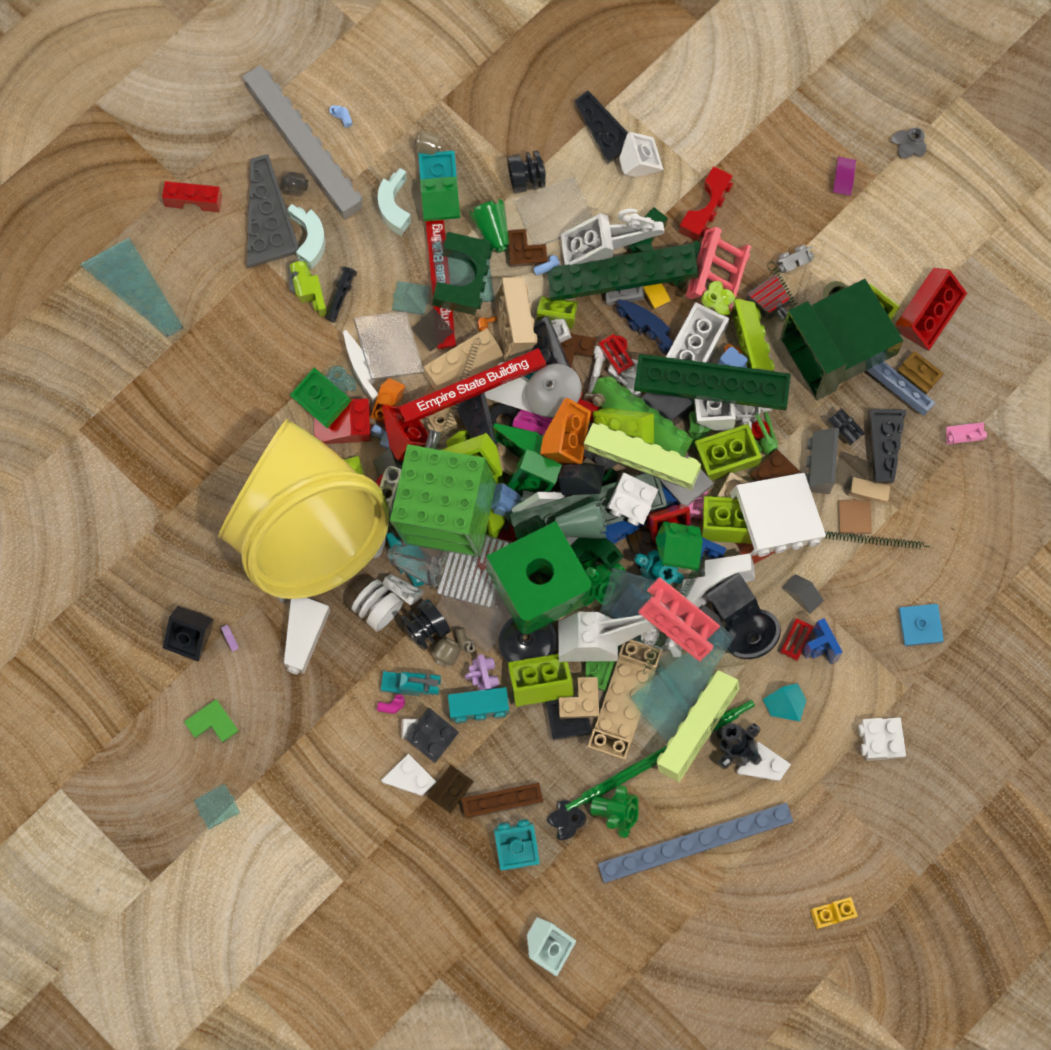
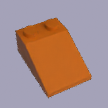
(567, 434)

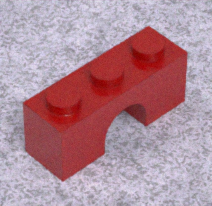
(205, 196)

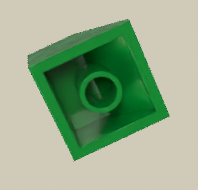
(440, 198)
(679, 545)

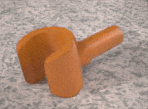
(483, 322)

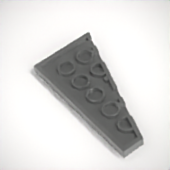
(268, 220)

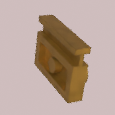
(920, 372)

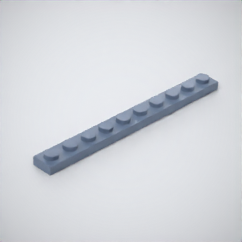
(695, 843)

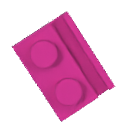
(531, 422)

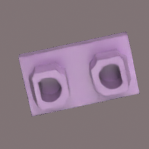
(479, 673)

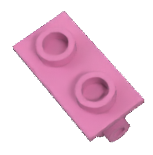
(965, 433)

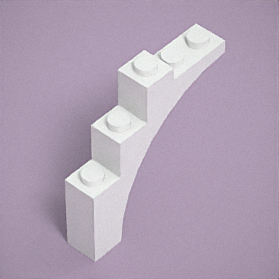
(714, 574)

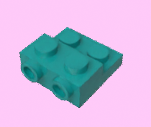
(516, 845)

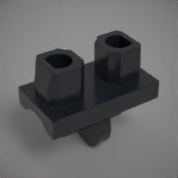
(847, 426)

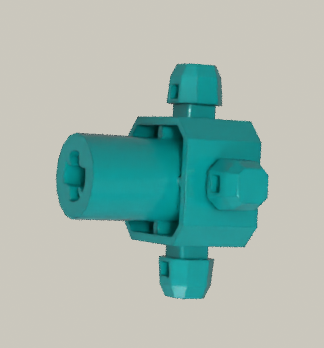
(652, 568)

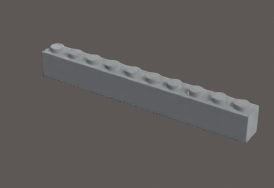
(303, 143)

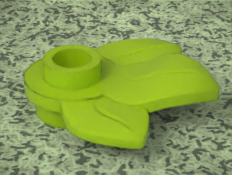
(718, 298)

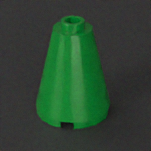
(492, 224)

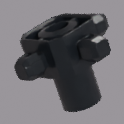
(738, 745)

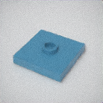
(921, 625)

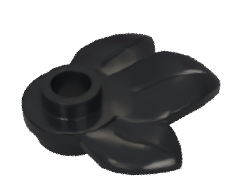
(564, 820)

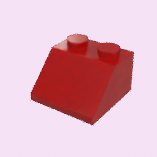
(674, 514)

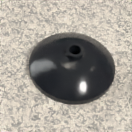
(760, 627)
(515, 648)

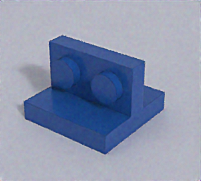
(825, 642)

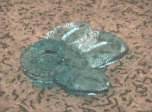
(345, 382)

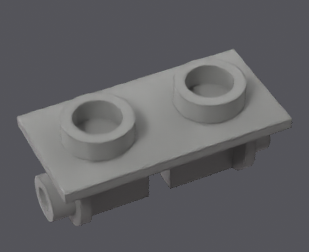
(787, 260)

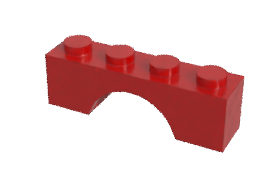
(696, 222)

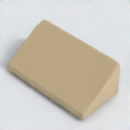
(869, 490)

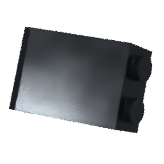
(669, 406)

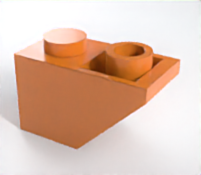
(389, 394)

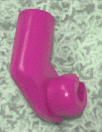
(392, 707)

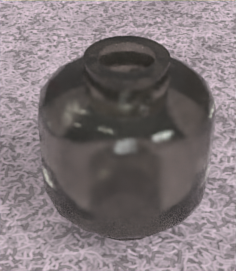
(294, 183)

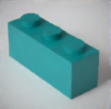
(478, 705)

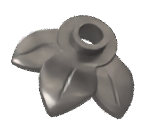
(908, 144)

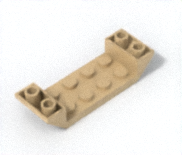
(618, 713)

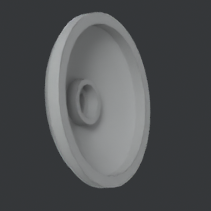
(547, 400)

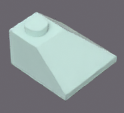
(549, 945)

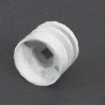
(377, 605)

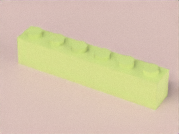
(642, 456)
(698, 725)

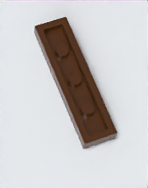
(502, 800)

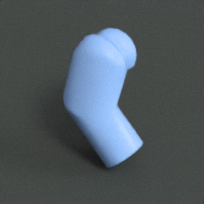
(341, 113)
(544, 268)

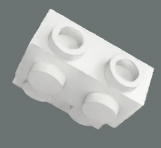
(632, 499)
(882, 739)

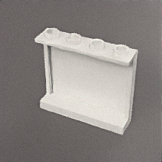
(779, 514)

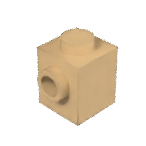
(438, 421)

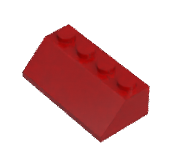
(931, 308)

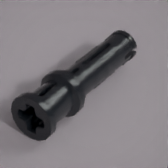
(343, 286)

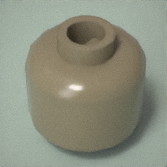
(427, 143)
(446, 652)

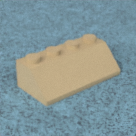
(514, 318)
(449, 367)

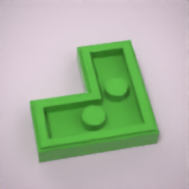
(212, 717)

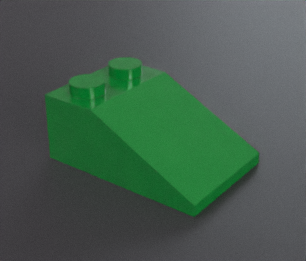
(518, 439)
(534, 473)

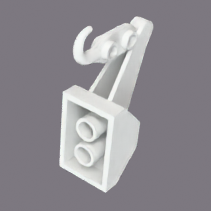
(597, 239)
(597, 637)

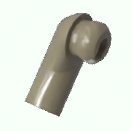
(597, 399)
(464, 643)

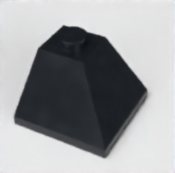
(581, 479)

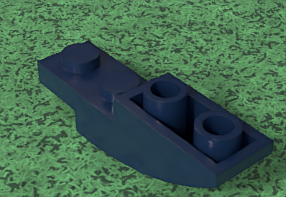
(644, 320)

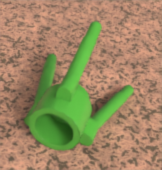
(769, 442)

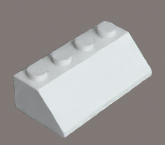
(699, 335)

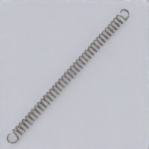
(458, 403)

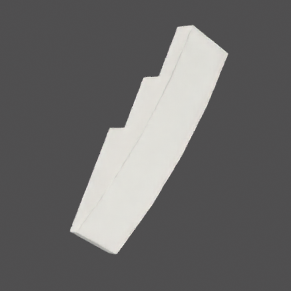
(359, 366)

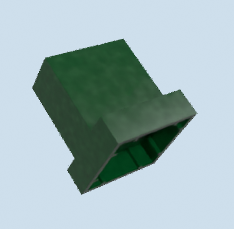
(839, 337)

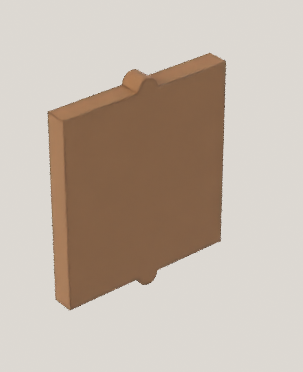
(855, 517)

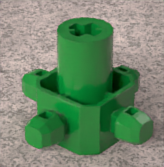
(599, 577)
(620, 810)

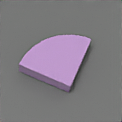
(230, 638)

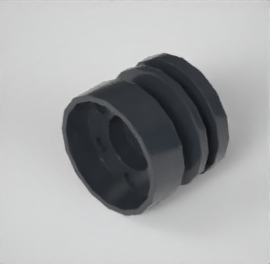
(526, 171)
(424, 625)

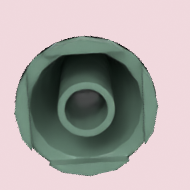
(584, 522)

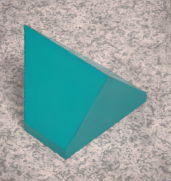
(786, 702)

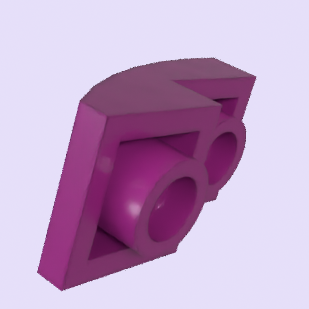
(844, 176)

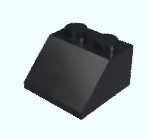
(733, 601)
(187, 633)

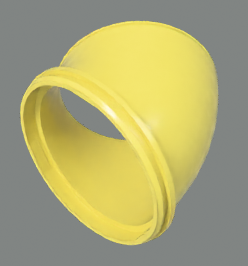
(305, 518)

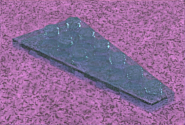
(130, 280)
(675, 689)

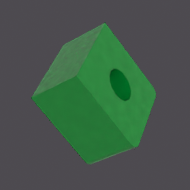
(533, 604)

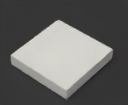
(537, 499)

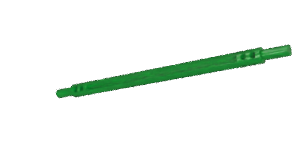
(646, 763)

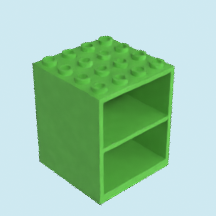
(443, 500)

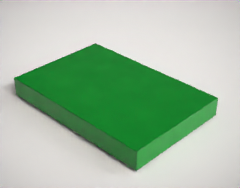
(320, 397)

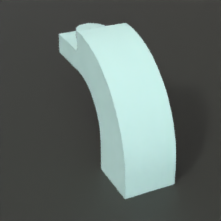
(392, 215)
(314, 246)

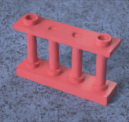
(707, 256)
(674, 627)

